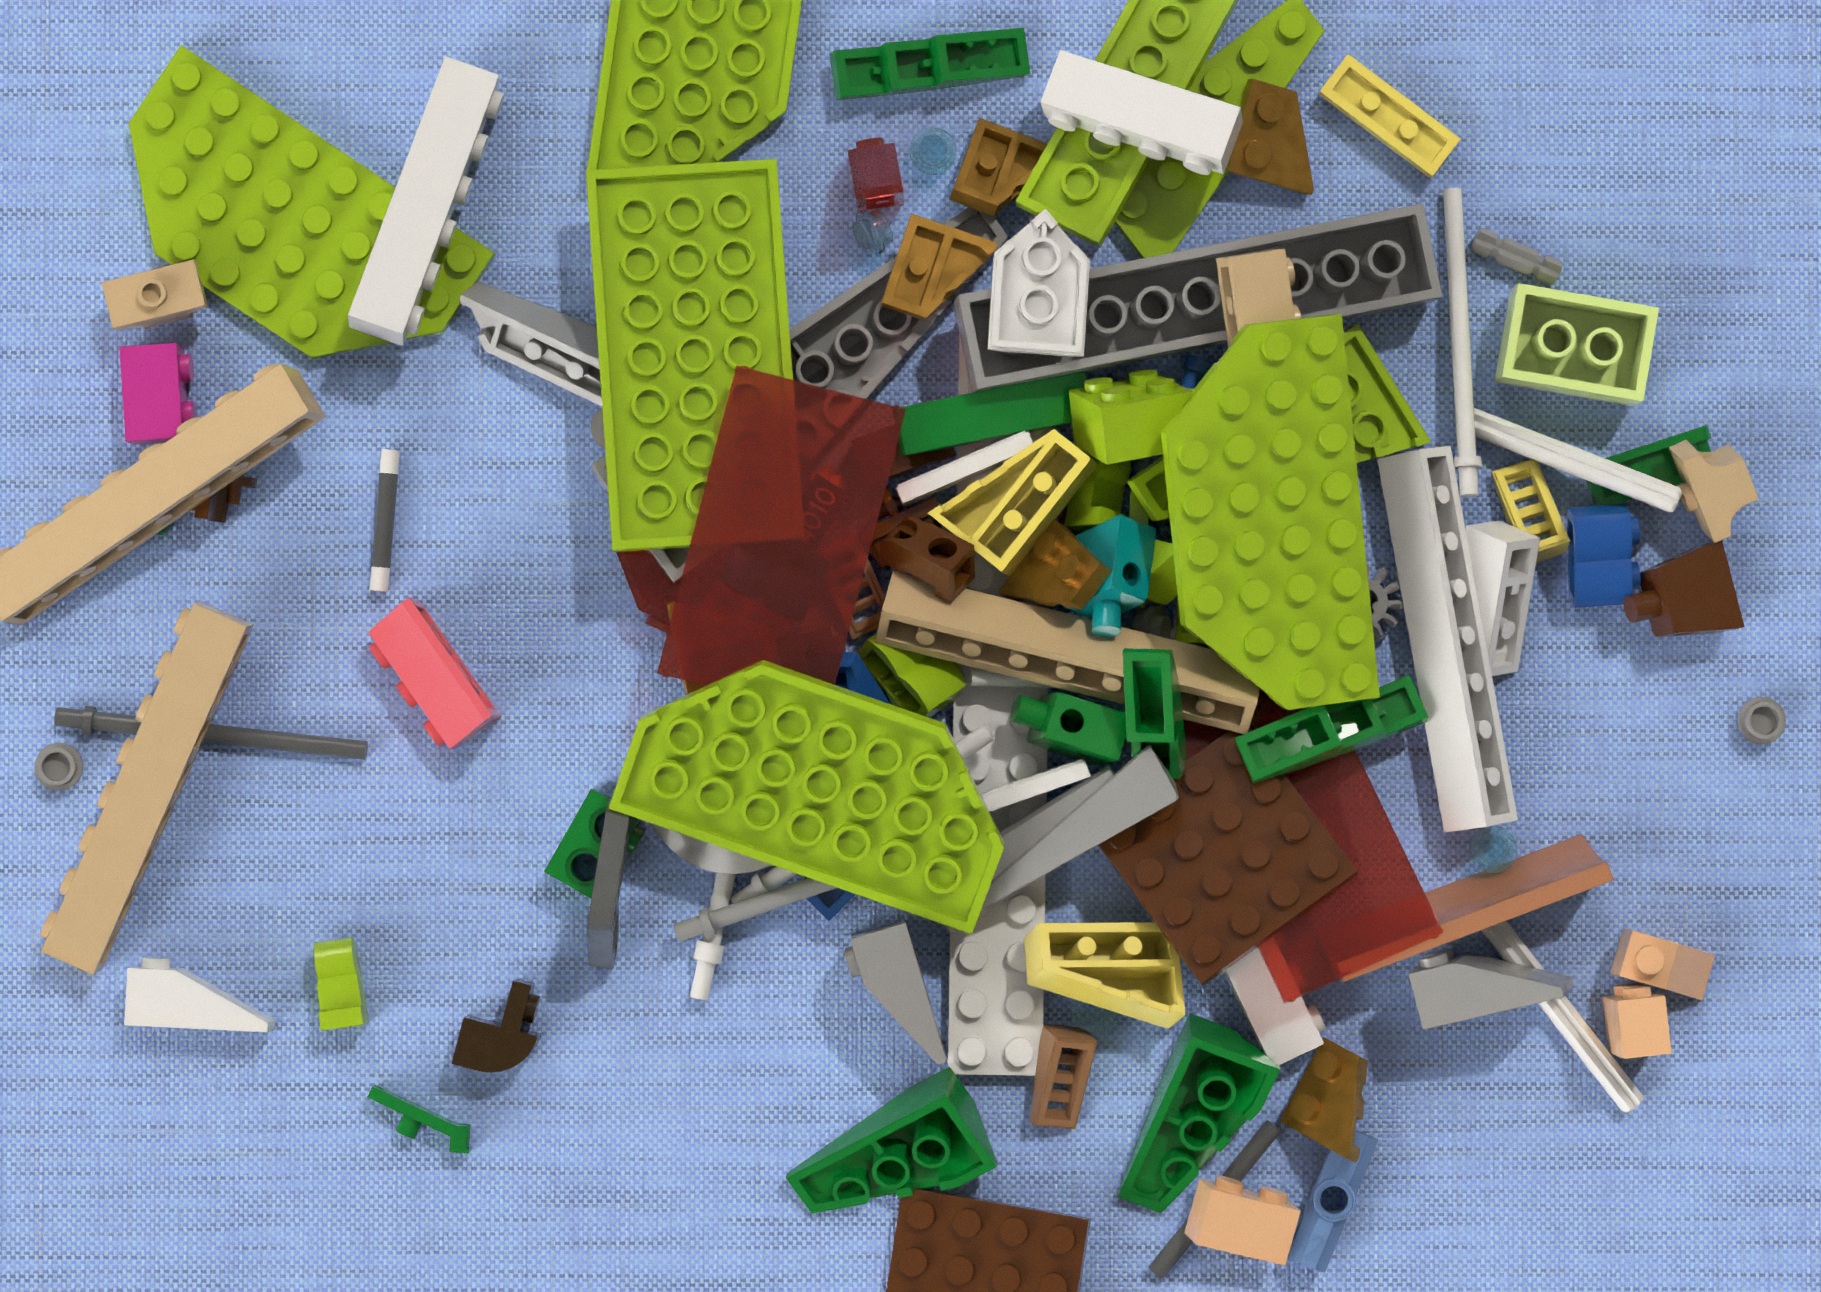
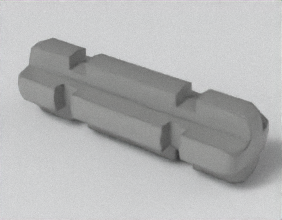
(1516, 256)

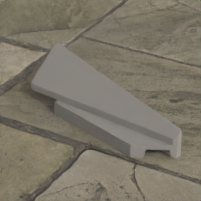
(537, 339)
(1081, 821)

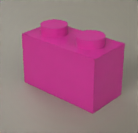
(155, 391)

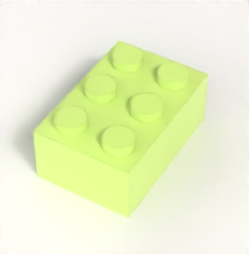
(1576, 344)

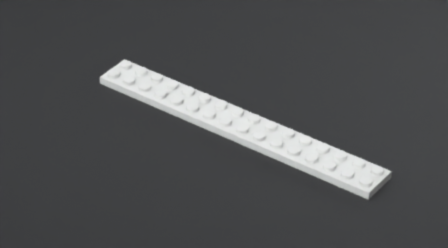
(992, 1009)

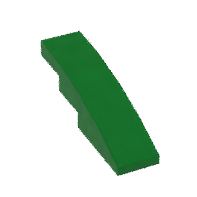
(930, 63)
(988, 414)
(1330, 731)

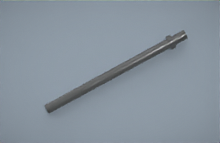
(91, 720)

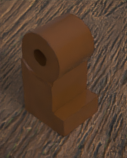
(931, 556)

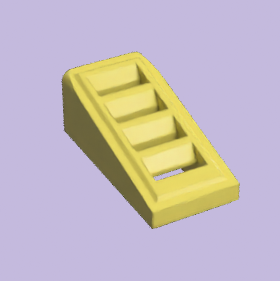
(1558, 541)

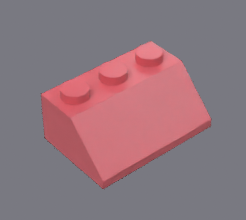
(431, 674)

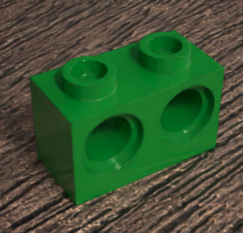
(584, 838)

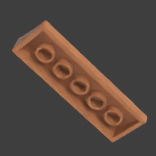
(1498, 897)

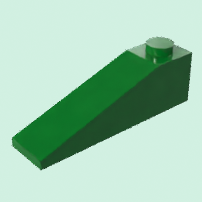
(1202, 1100)
(912, 1142)

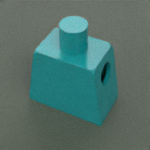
(1128, 552)

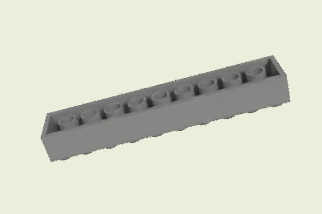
(1175, 299)

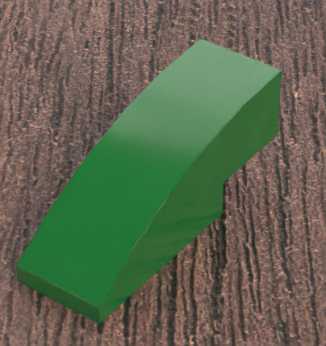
(1154, 706)

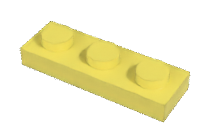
(1389, 116)

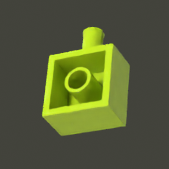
(1125, 416)

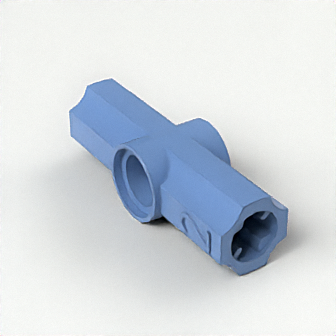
(1320, 1227)

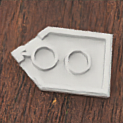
(1039, 292)

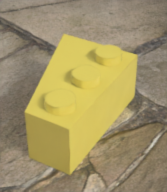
(1017, 500)
(1109, 966)

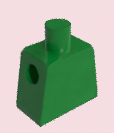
(1085, 728)

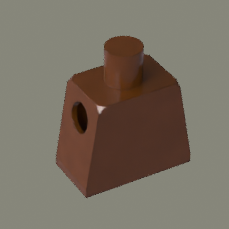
(1687, 594)

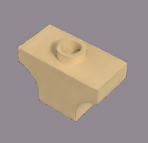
(155, 296)
(1713, 486)

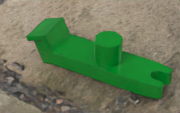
(415, 1115)

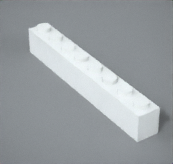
(1447, 639)

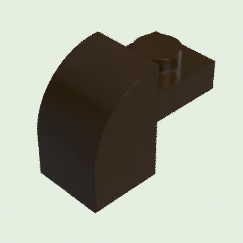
(496, 1045)

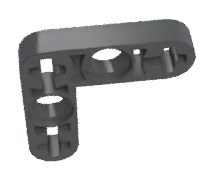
(604, 906)

